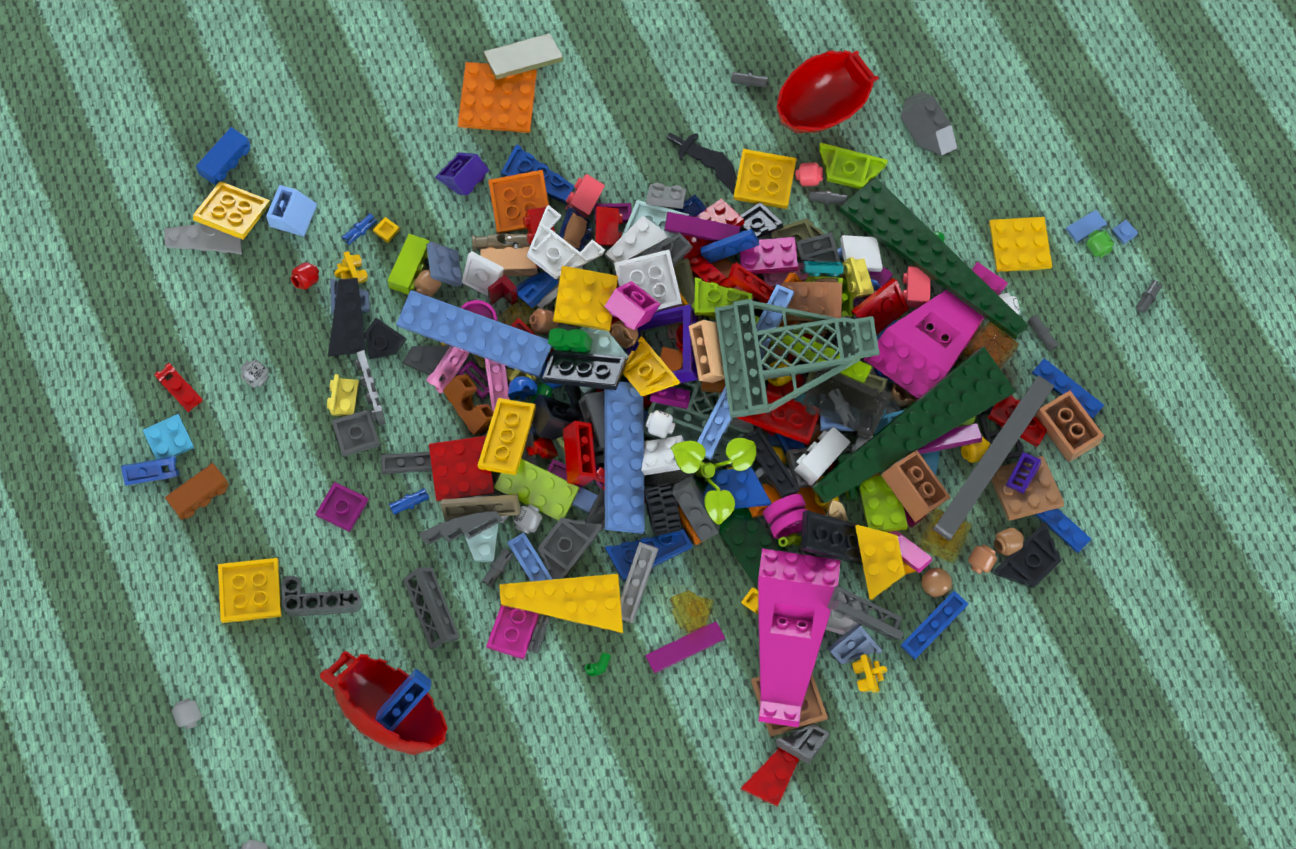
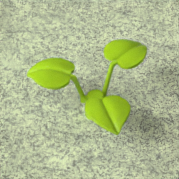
(689, 460)

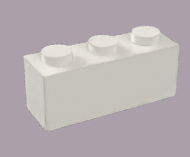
(821, 455)

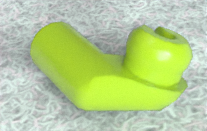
(790, 539)

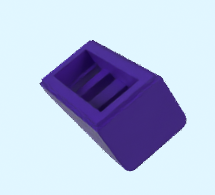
(1035, 462)

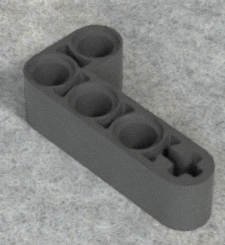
(322, 598)

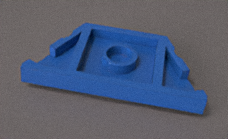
(742, 485)

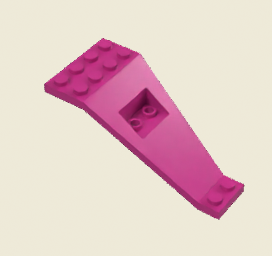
(919, 356)
(791, 628)

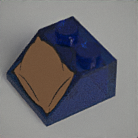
(575, 229)

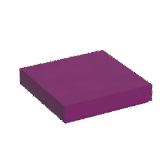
(342, 507)

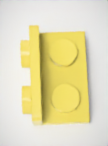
(857, 278)
(343, 396)

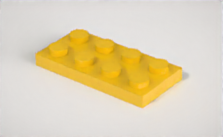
(507, 436)

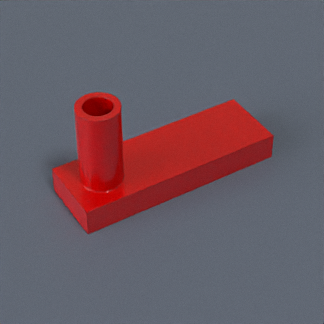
(749, 282)

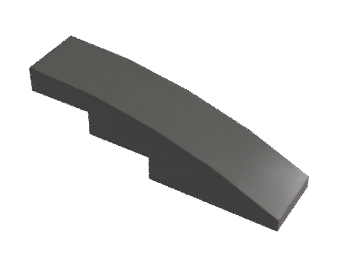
(468, 525)

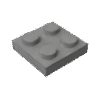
(666, 196)

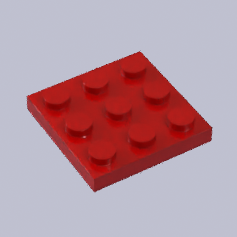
(457, 469)

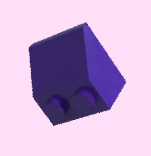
(463, 173)

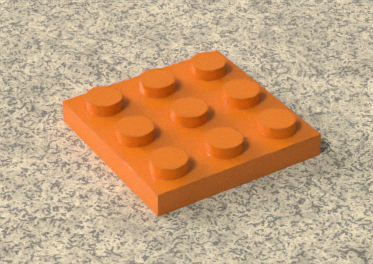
(513, 196)

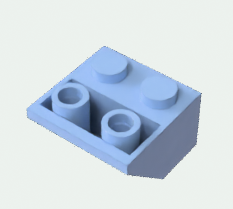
(291, 211)

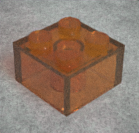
(997, 343)

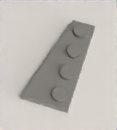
(201, 238)

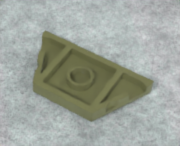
(800, 230)

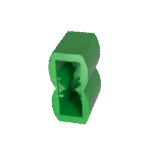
(572, 340)

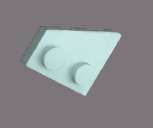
(484, 545)

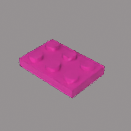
(771, 256)

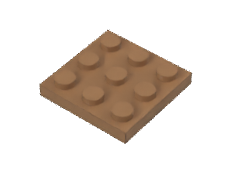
(1039, 497)
(811, 711)

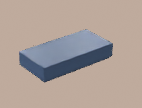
(1085, 226)

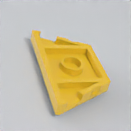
(647, 370)
(880, 559)

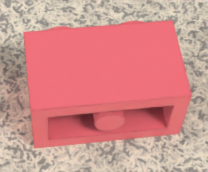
(585, 195)
(917, 287)

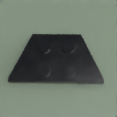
(1032, 561)

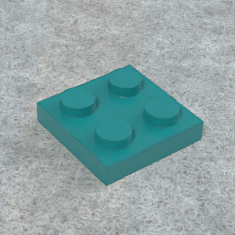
(814, 268)

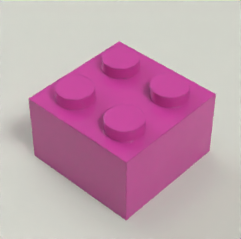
(632, 305)

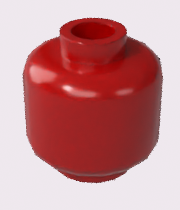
(304, 275)

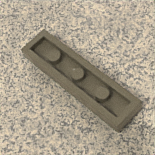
(505, 506)

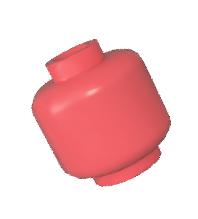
(809, 174)

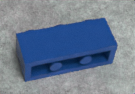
(223, 156)
(403, 700)

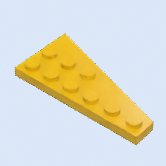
(578, 599)

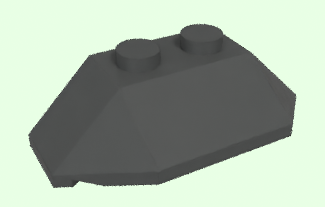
(928, 124)

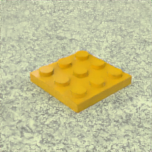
(764, 178)
(231, 210)
(1020, 244)
(583, 298)
(249, 590)

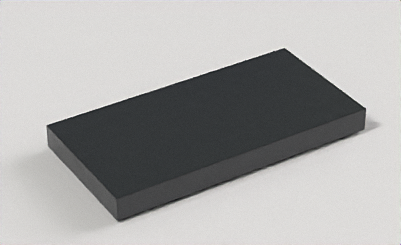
(584, 369)
(830, 537)

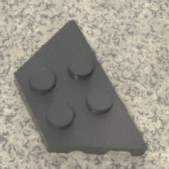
(566, 545)

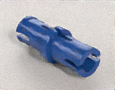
(359, 229)
(409, 501)

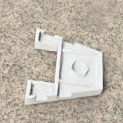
(553, 252)

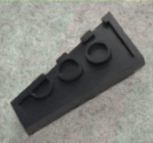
(347, 325)

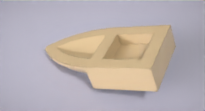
(836, 510)

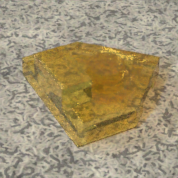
(518, 310)
(691, 610)

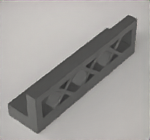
(434, 604)
(863, 617)

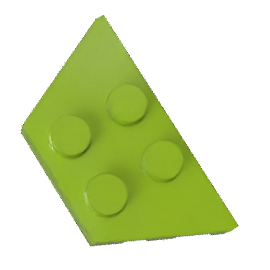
(849, 166)

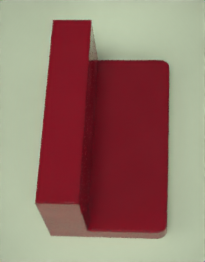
(503, 288)

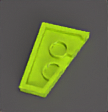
(710, 296)

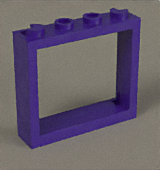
(670, 316)

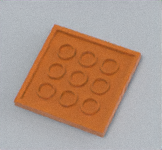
(498, 103)

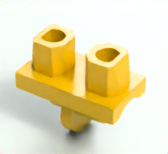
(347, 268)
(870, 682)

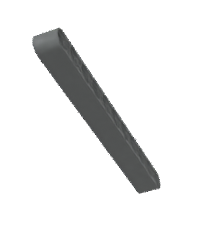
(993, 458)

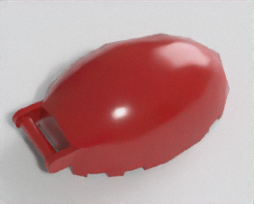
(824, 91)
(364, 690)

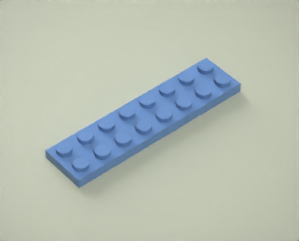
(474, 333)
(624, 459)

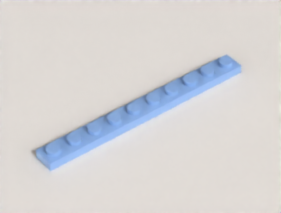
(720, 417)

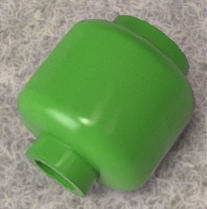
(1100, 243)

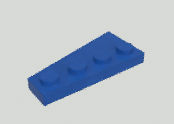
(523, 162)
(668, 546)

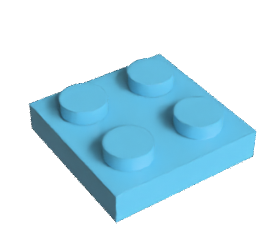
(168, 438)

